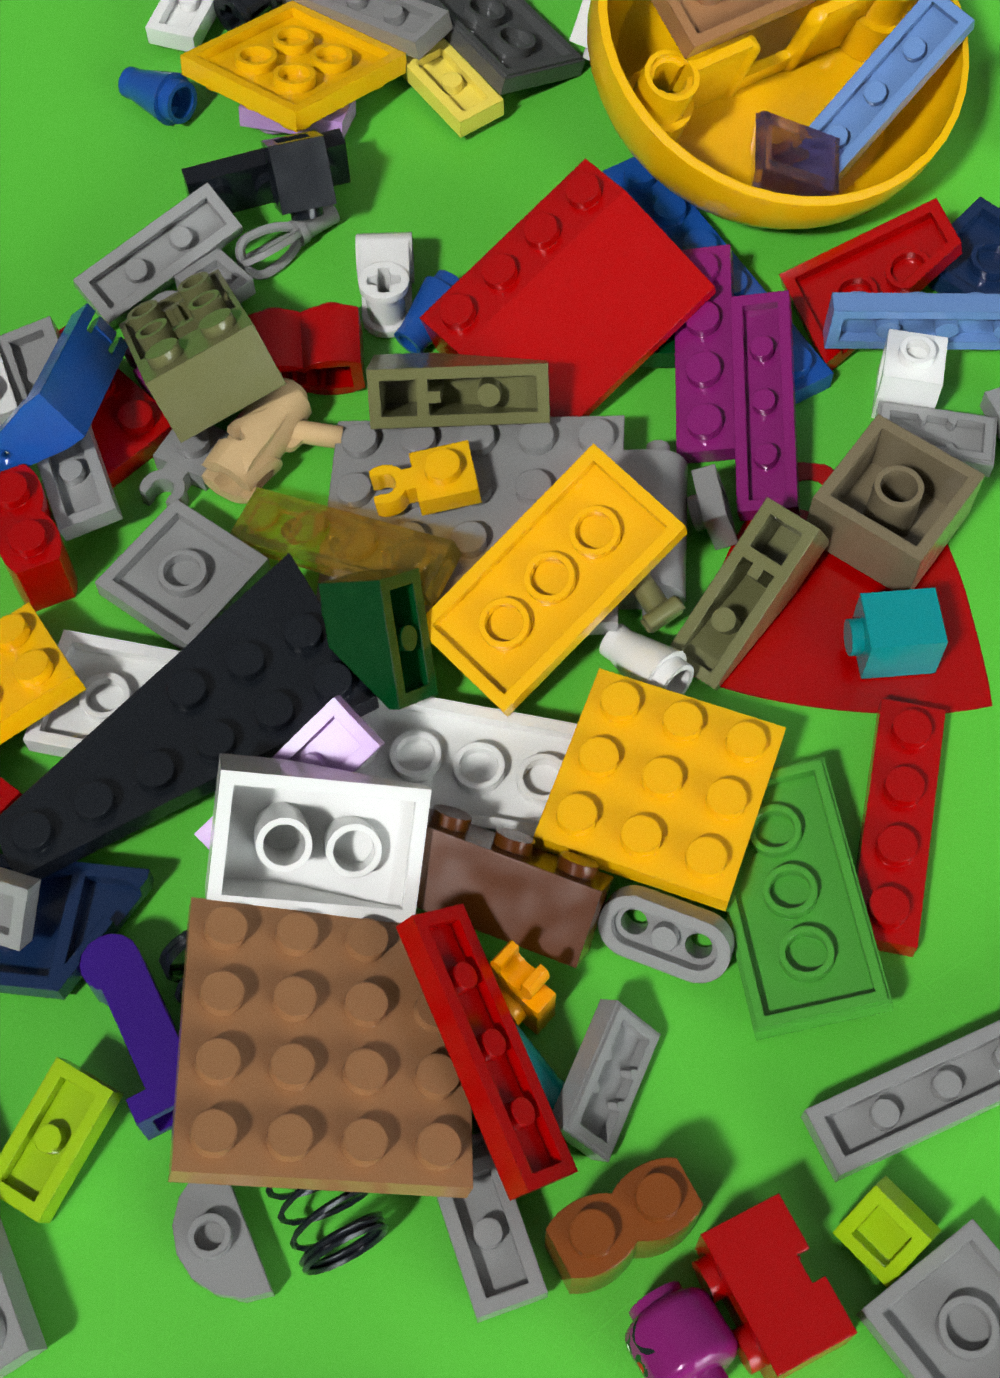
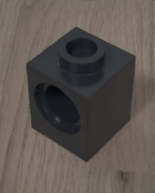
(299, 174)

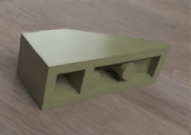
(456, 390)
(749, 591)

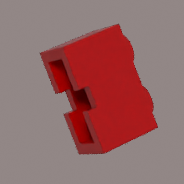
(760, 1278)

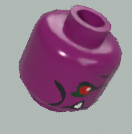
(680, 1334)

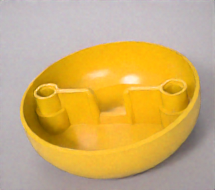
(697, 114)

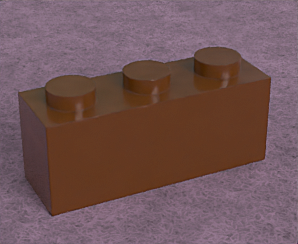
(511, 886)

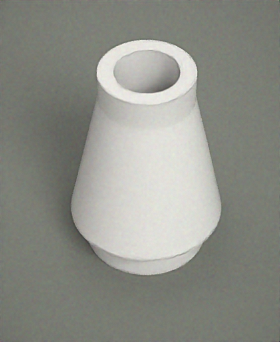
(647, 660)

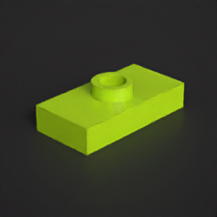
(54, 1139)

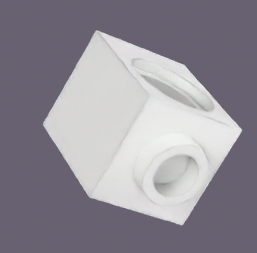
(910, 369)

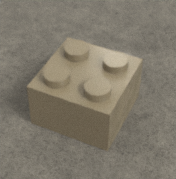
(893, 504)

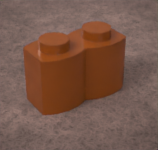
(641, 1218)

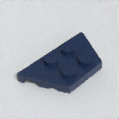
(70, 913)

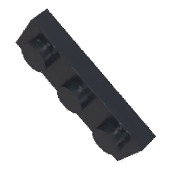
(244, 179)

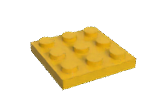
(293, 65)
(661, 788)

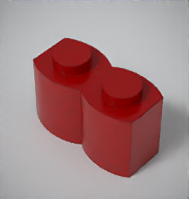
(316, 346)
(32, 541)

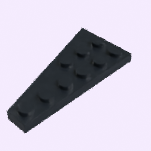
(230, 691)

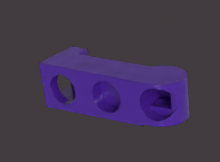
(125, 984)

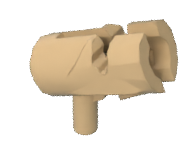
(261, 438)

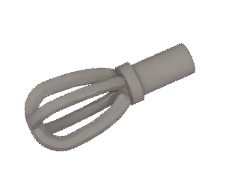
(297, 235)

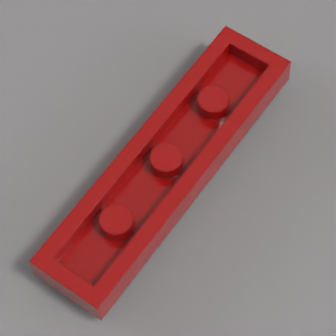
(899, 821)
(486, 1050)

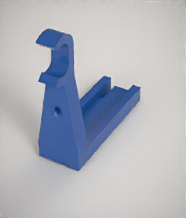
(65, 392)

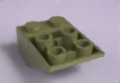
(199, 354)

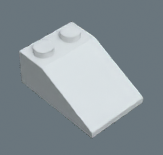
(316, 839)

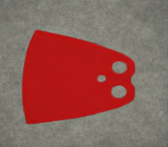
(804, 651)

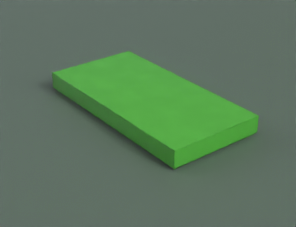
(802, 913)

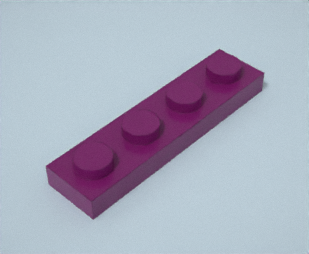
(705, 366)
(764, 402)

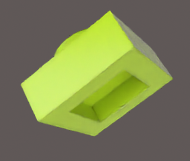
(886, 1231)

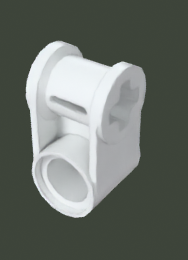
(384, 279)

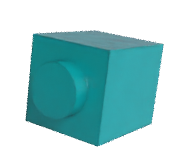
(896, 633)

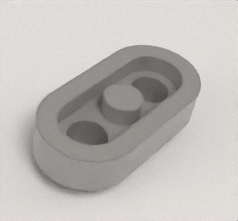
(665, 937)

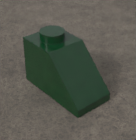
(382, 632)

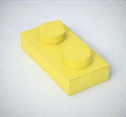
(454, 89)

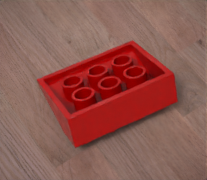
(575, 286)

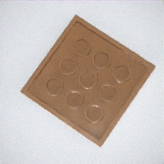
(312, 1060)

